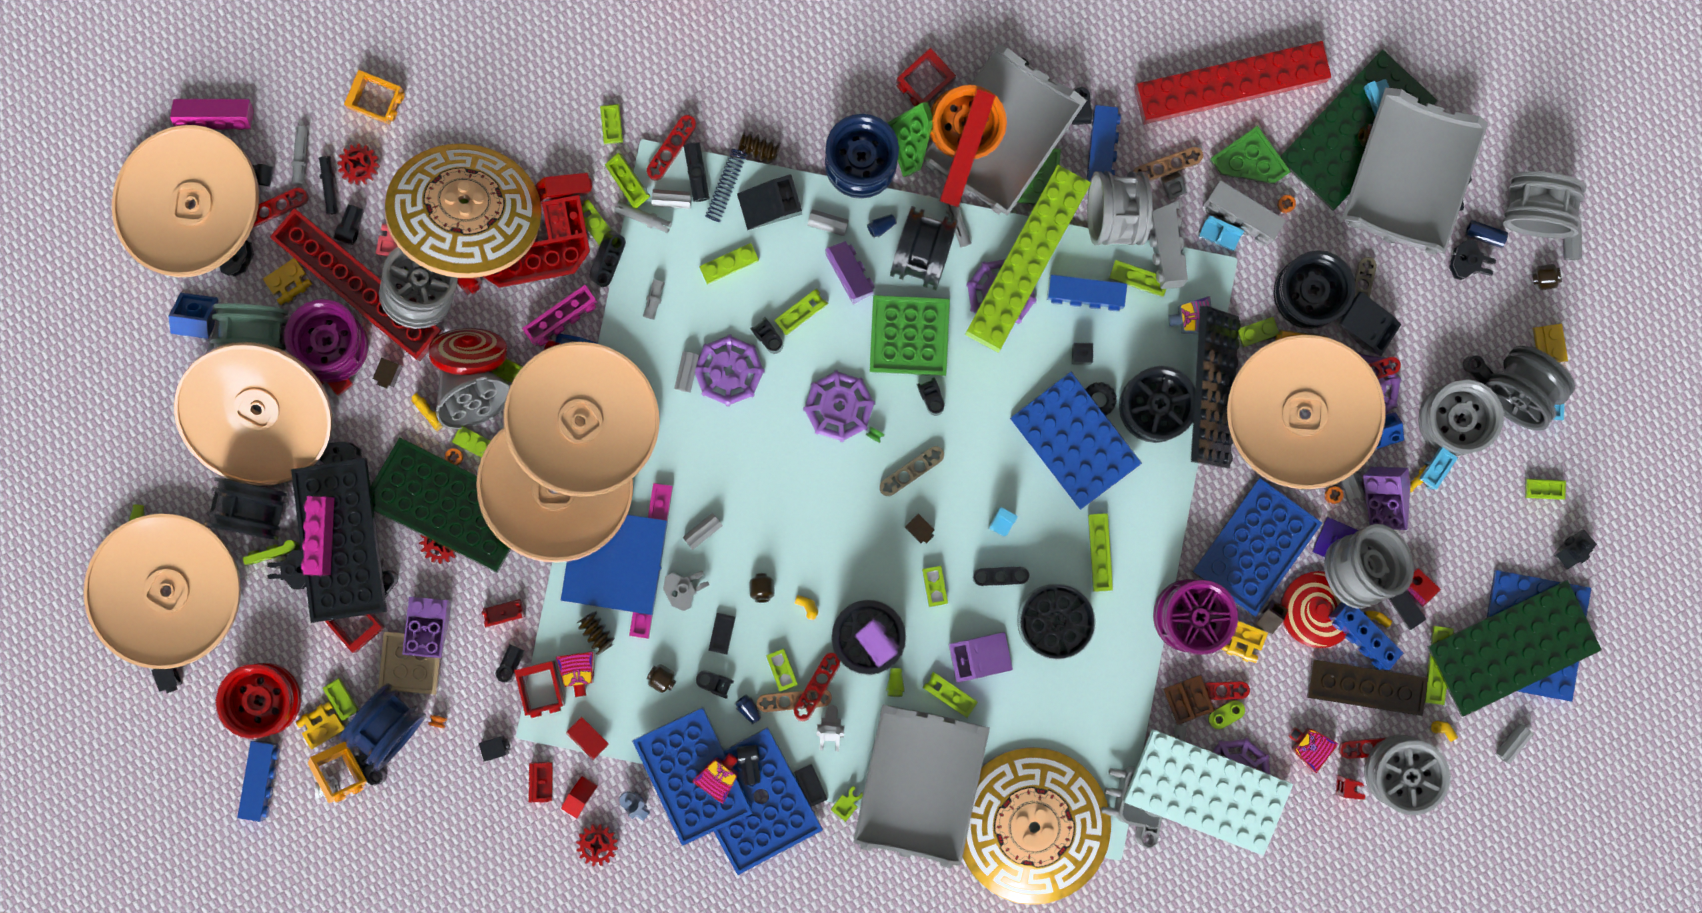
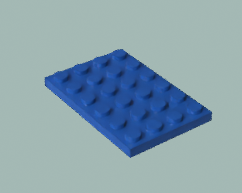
(1076, 440)
(1257, 546)
(672, 760)

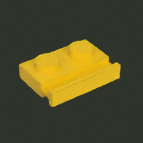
(1551, 341)

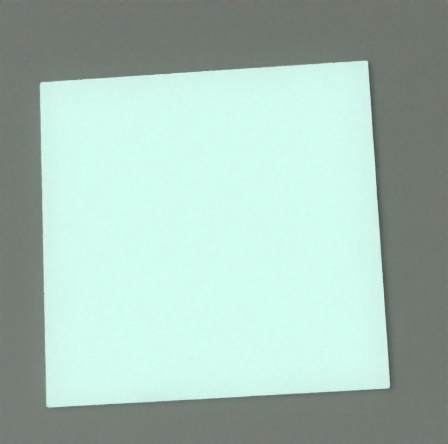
(815, 507)

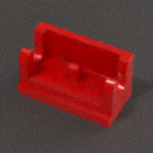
(503, 613)
(587, 738)
(540, 781)
(1346, 788)

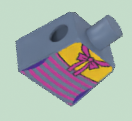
(1189, 315)

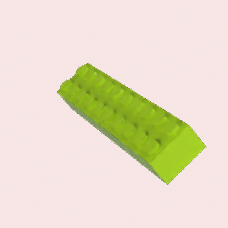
(1028, 258)

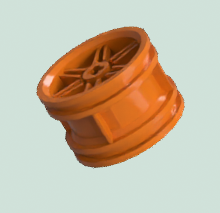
(941, 114)

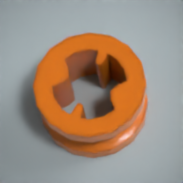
(1283, 199)
(458, 460)
(1331, 500)
(437, 721)

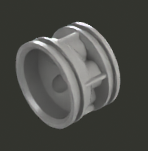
(1544, 204)
(1119, 208)

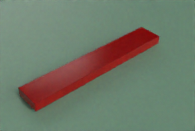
(967, 147)

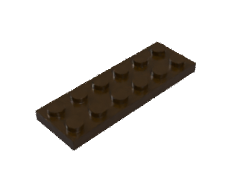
(1367, 687)

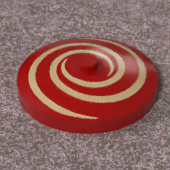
(467, 351)
(1309, 607)

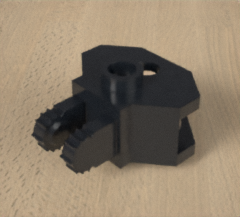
(1470, 262)
(235, 264)
(340, 452)
(1575, 549)
(290, 570)

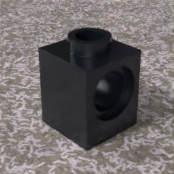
(1082, 353)
(167, 679)
(494, 748)

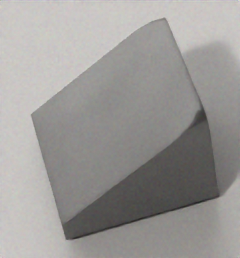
(1174, 185)

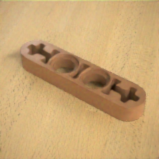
(1167, 166)
(793, 696)

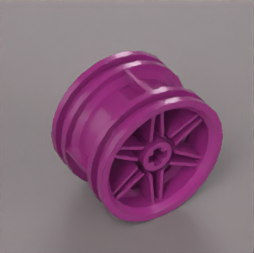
(314, 316)
(1210, 640)

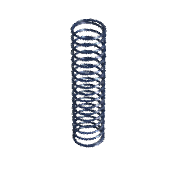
(715, 199)

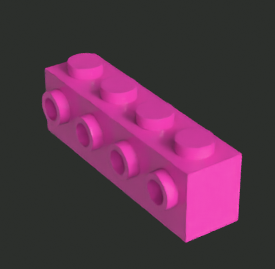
(213, 113)
(560, 315)
(318, 535)

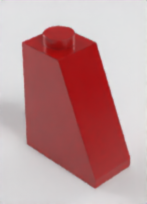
(563, 186)

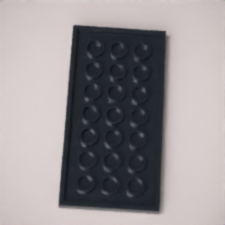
(1214, 378)
(356, 570)

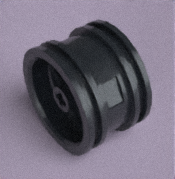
(843, 653)

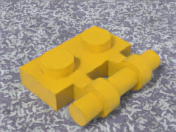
(284, 277)
(423, 407)
(1249, 636)
(322, 731)

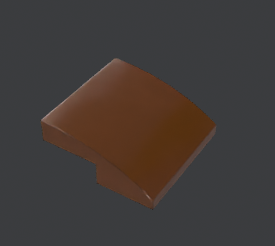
(1189, 699)

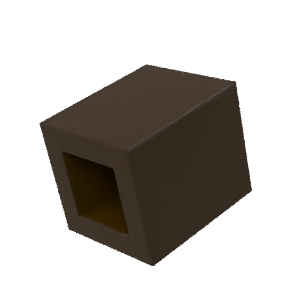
(387, 373)
(920, 529)
(1271, 617)

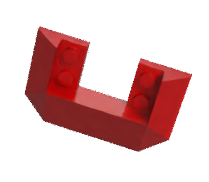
(554, 257)

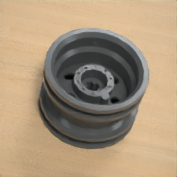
(1531, 387)

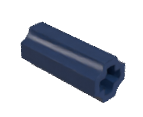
(1486, 234)

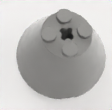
(469, 398)

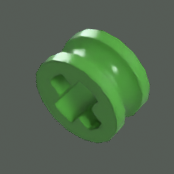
(875, 434)

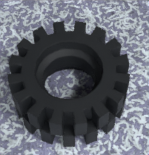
(1107, 391)

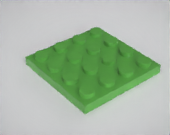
(909, 335)

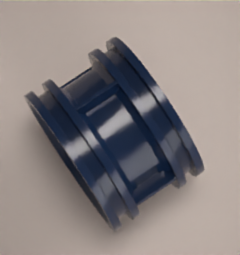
(868, 129)
(382, 726)

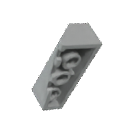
(1168, 247)

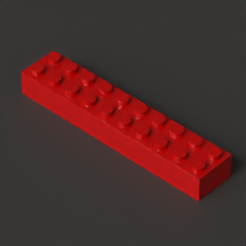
(1232, 82)
(348, 279)

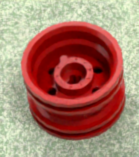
(230, 699)

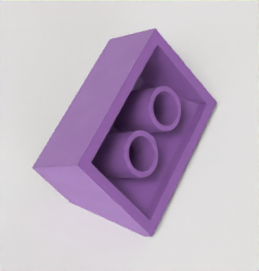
(849, 271)

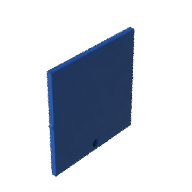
(622, 571)

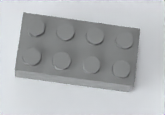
(1244, 213)

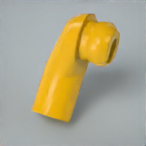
(810, 606)
(1378, 616)
(1445, 728)

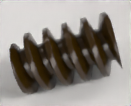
(759, 147)
(596, 633)

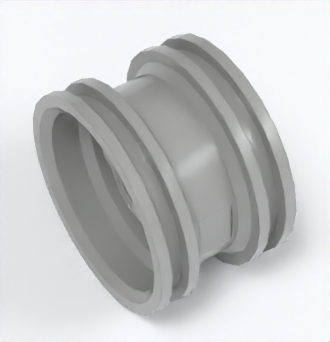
(396, 302)
(1489, 416)
(1369, 566)
(1433, 786)

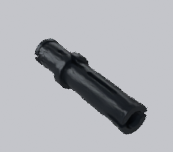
(328, 185)

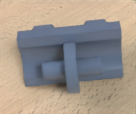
(634, 805)

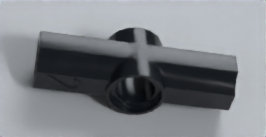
(698, 183)

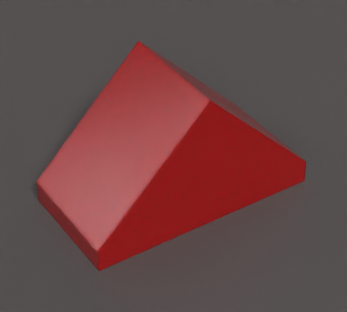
(579, 797)

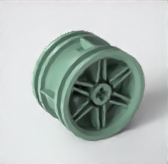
(249, 324)

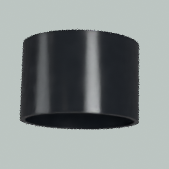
(1025, 623)

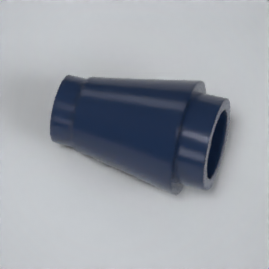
(879, 226)
(748, 709)

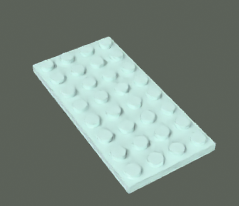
(1207, 792)

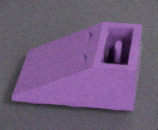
(1388, 496)
(426, 627)
(876, 643)
(980, 657)

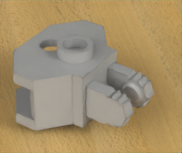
(684, 588)
(830, 728)

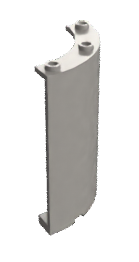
(1036, 121)
(1414, 172)
(921, 785)

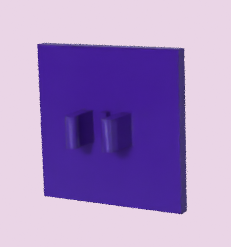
(1331, 531)

